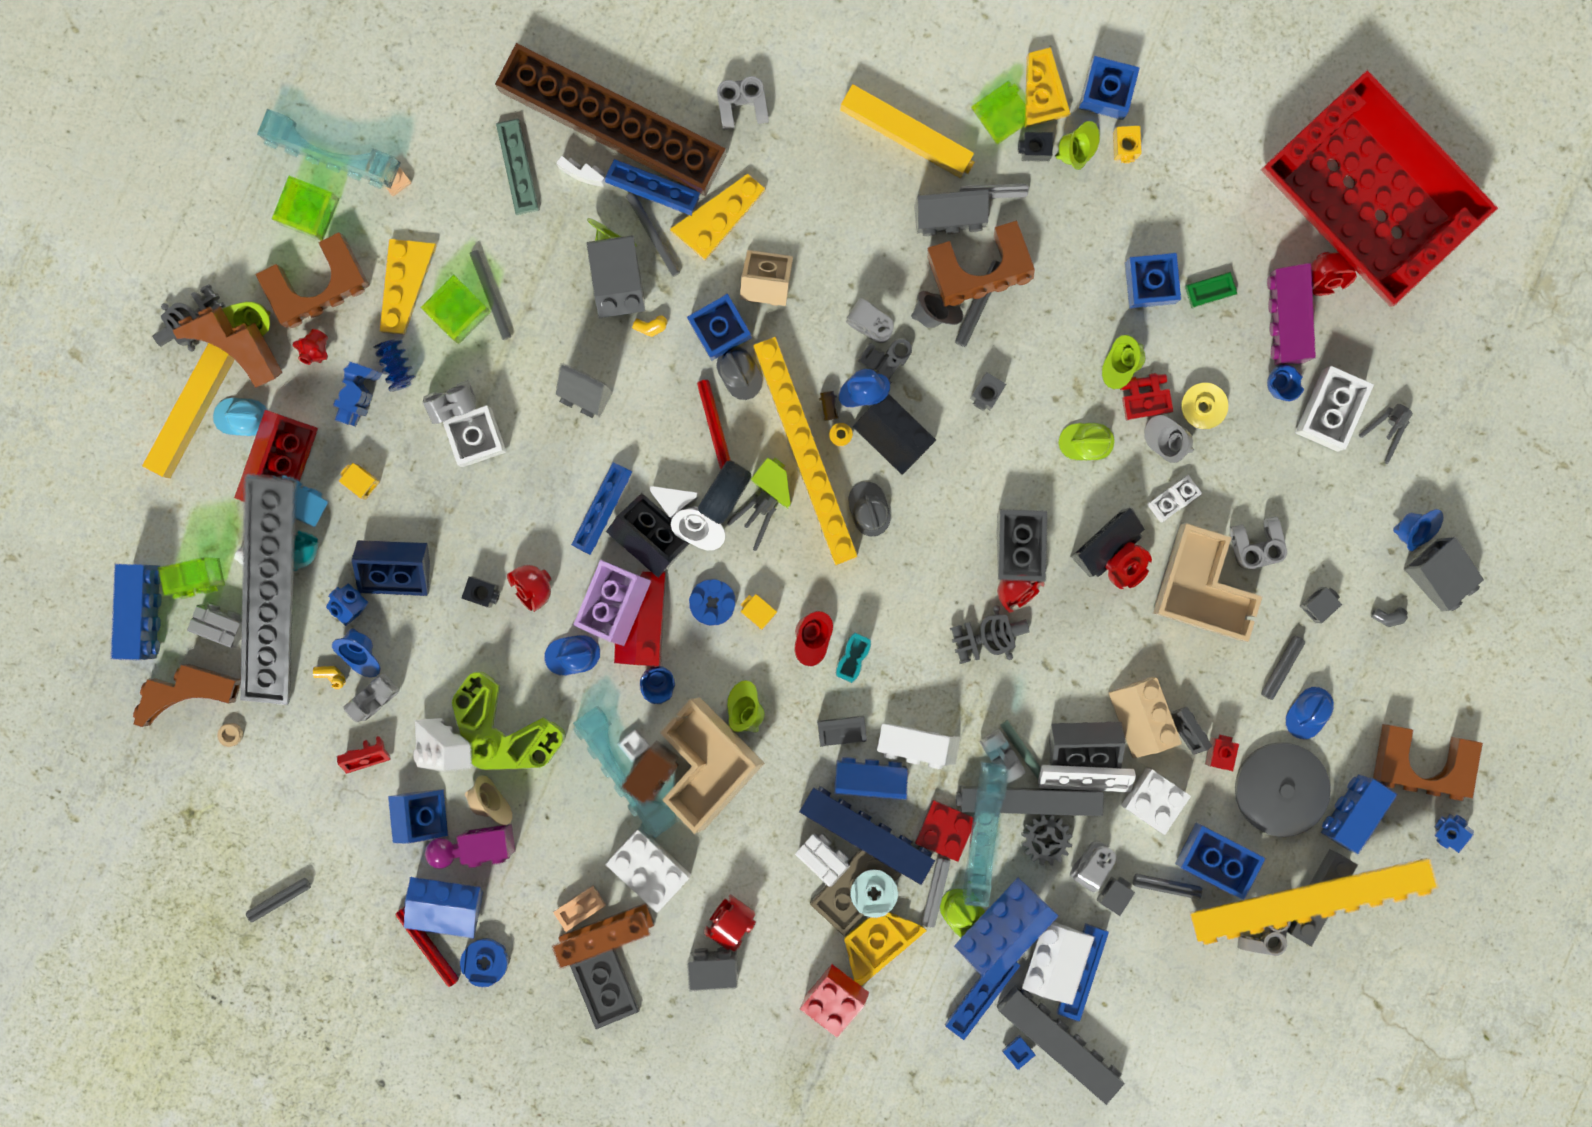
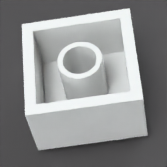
(474, 436)
(1155, 800)

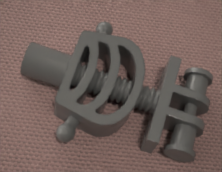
(166, 334)
(1010, 630)

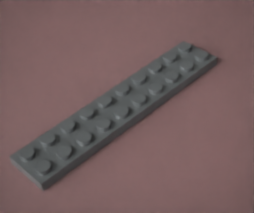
(267, 588)

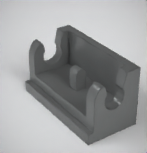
(842, 731)

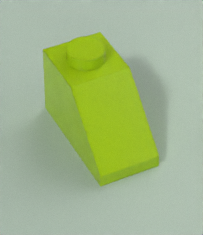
(773, 480)

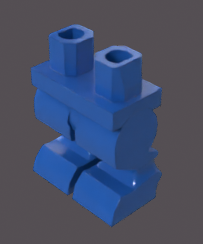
(354, 396)

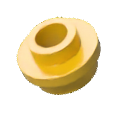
(833, 436)

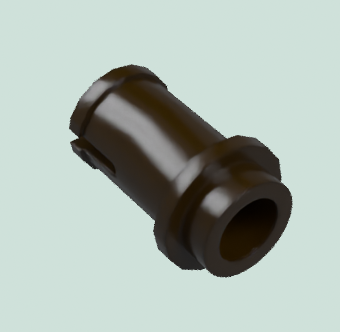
(829, 405)

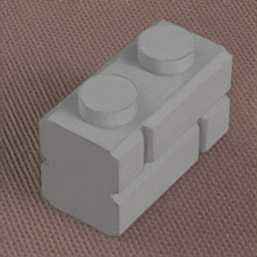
(216, 625)

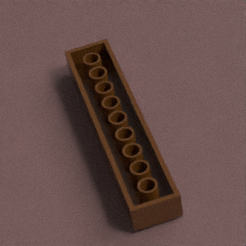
(611, 119)

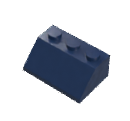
(391, 567)

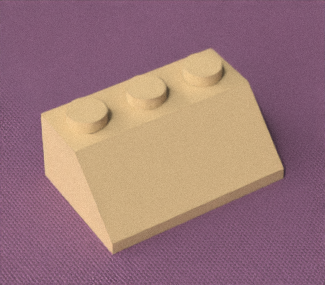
(1145, 717)

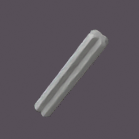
(1000, 191)
(935, 892)

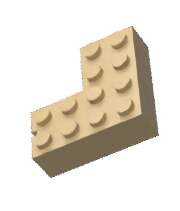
(1192, 588)
(718, 762)

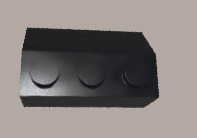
(894, 433)
(647, 535)
(1108, 542)

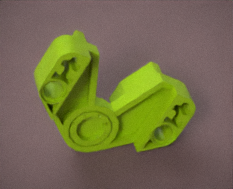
(489, 745)

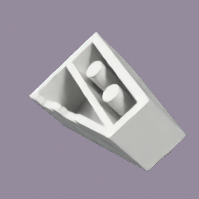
(918, 746)
(439, 747)

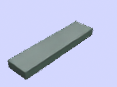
(517, 166)

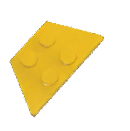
(878, 942)

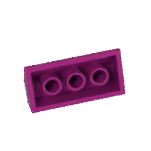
(1291, 315)

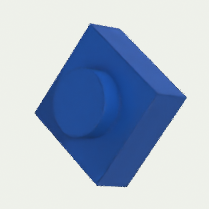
(1018, 1052)

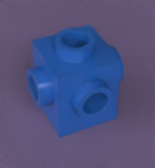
(346, 604)
(1454, 840)

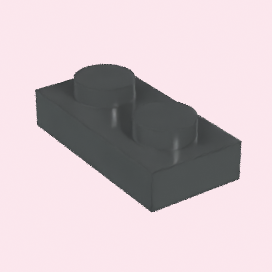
(1190, 731)

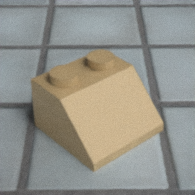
(766, 278)

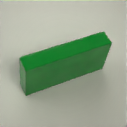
(1211, 290)

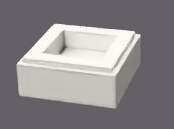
(633, 745)

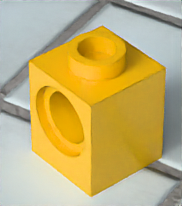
(1131, 134)
(358, 480)
(757, 610)

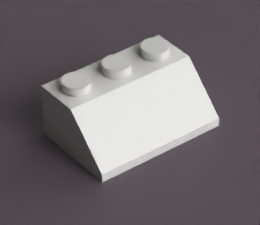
(1058, 963)

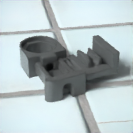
(882, 363)

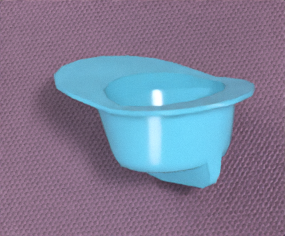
(238, 416)

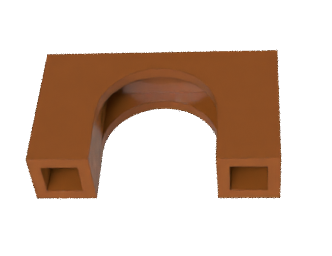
(345, 281)
(957, 285)
(1455, 779)

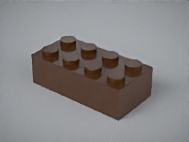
(650, 772)

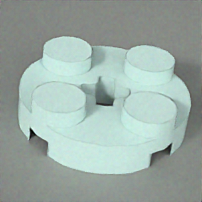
(883, 883)

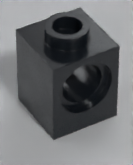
(1045, 141)
(472, 587)

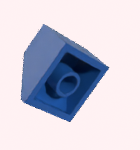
(418, 816)

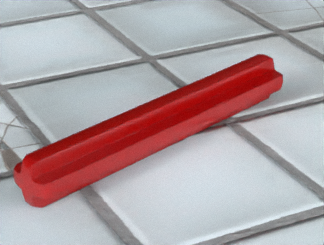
(713, 422)
(430, 952)

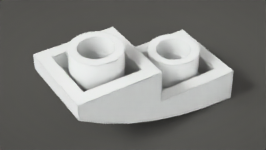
(587, 174)
(1174, 498)

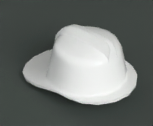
(697, 529)

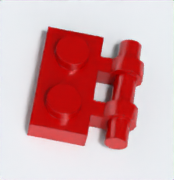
(1150, 403)

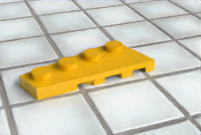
(718, 216)
(403, 282)

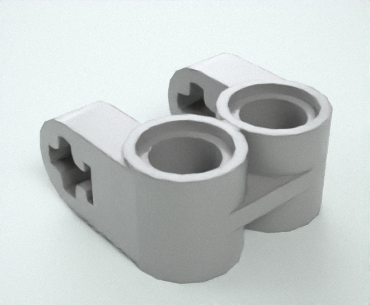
(742, 98)
(868, 319)
(452, 403)
(1260, 550)
(371, 699)
(1001, 753)
(1091, 868)
(1260, 944)

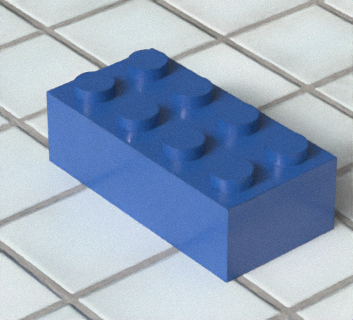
(136, 612)
(1005, 931)

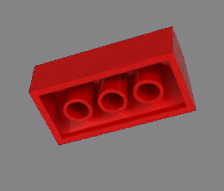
(278, 449)

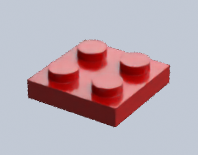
(945, 830)

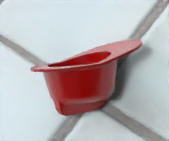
(813, 638)

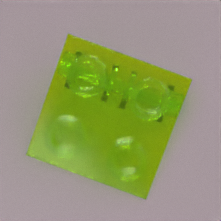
(1001, 112)

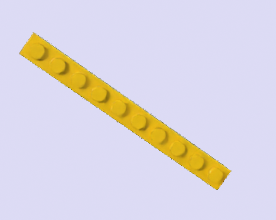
(805, 451)
(1313, 900)

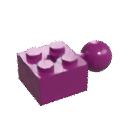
(473, 847)

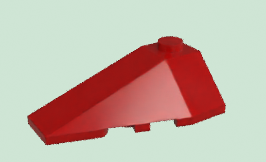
(645, 637)

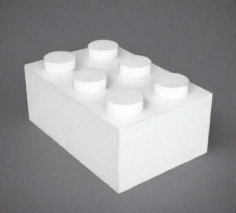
(1334, 408)
(648, 869)

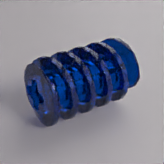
(394, 365)

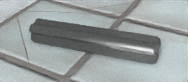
(1283, 667)
(1167, 886)
(278, 900)

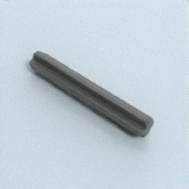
(974, 313)

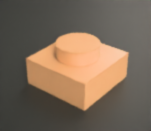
(400, 182)

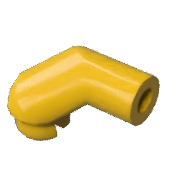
(651, 328)
(332, 673)

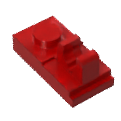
(366, 757)

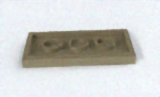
(835, 902)

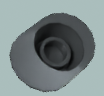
(932, 312)
(739, 373)
(869, 509)

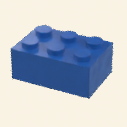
(1358, 813)
(1220, 861)

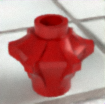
(312, 347)

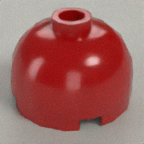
(1330, 272)
(531, 586)
(1017, 592)

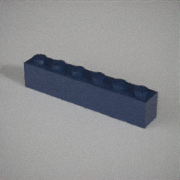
(867, 836)

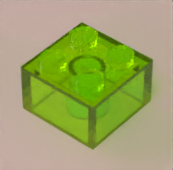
(305, 208)
(455, 309)
(191, 576)

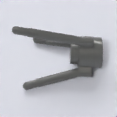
(1399, 419)
(763, 504)

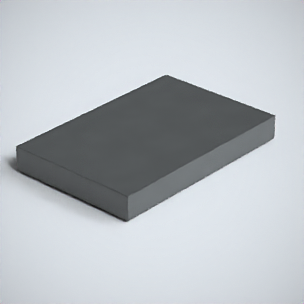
(605, 988)

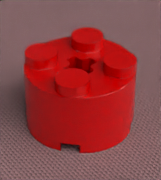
(730, 923)

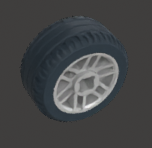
(724, 492)

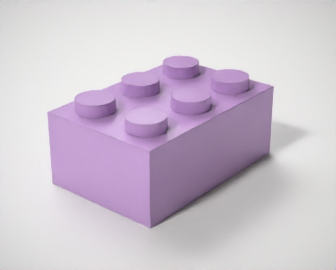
(612, 603)

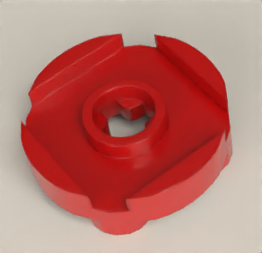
(1118, 566)

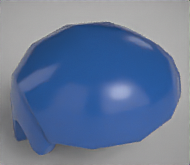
(1285, 383)
(657, 684)

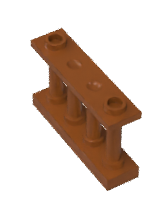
(603, 935)

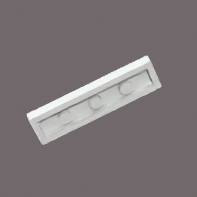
(1086, 778)

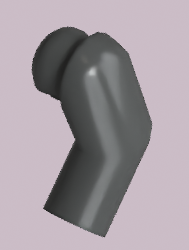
(1392, 619)

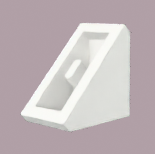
(673, 500)

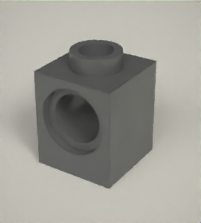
(992, 383)
(1321, 604)
(1116, 895)

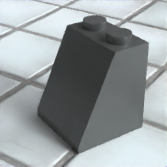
(1445, 573)

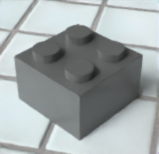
(712, 969)

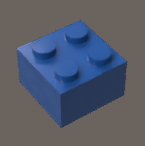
(1109, 88)
(1152, 280)
(719, 327)

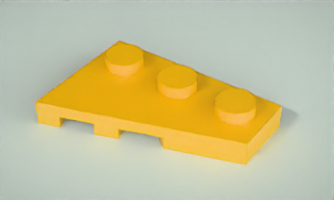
(1044, 89)

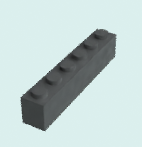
(1060, 1044)

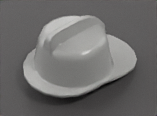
(1168, 438)

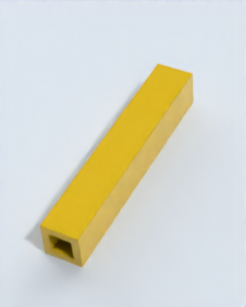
(907, 131)
(188, 411)

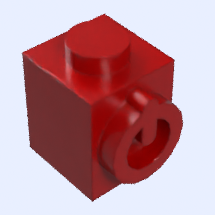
(1222, 753)

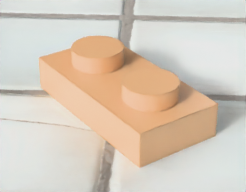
(579, 908)

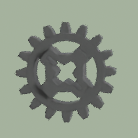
(1048, 829)

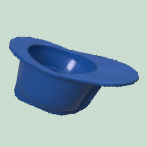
(864, 388)
(1419, 528)
(357, 653)
(572, 655)
(1309, 713)

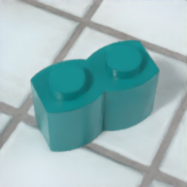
(850, 664)

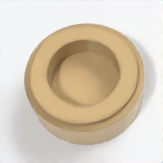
(230, 734)

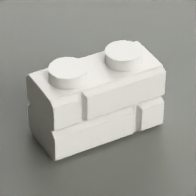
(823, 859)

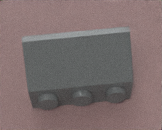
(952, 212)
(1087, 744)

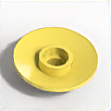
(1213, 398)

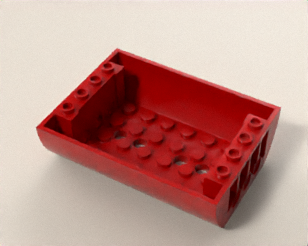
(1393, 171)

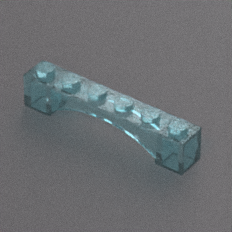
(374, 166)
(594, 730)
(983, 834)

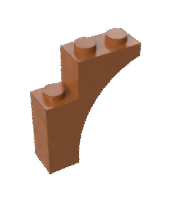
(241, 342)
(190, 683)

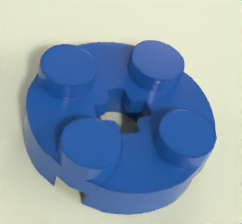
(714, 589)
(473, 970)

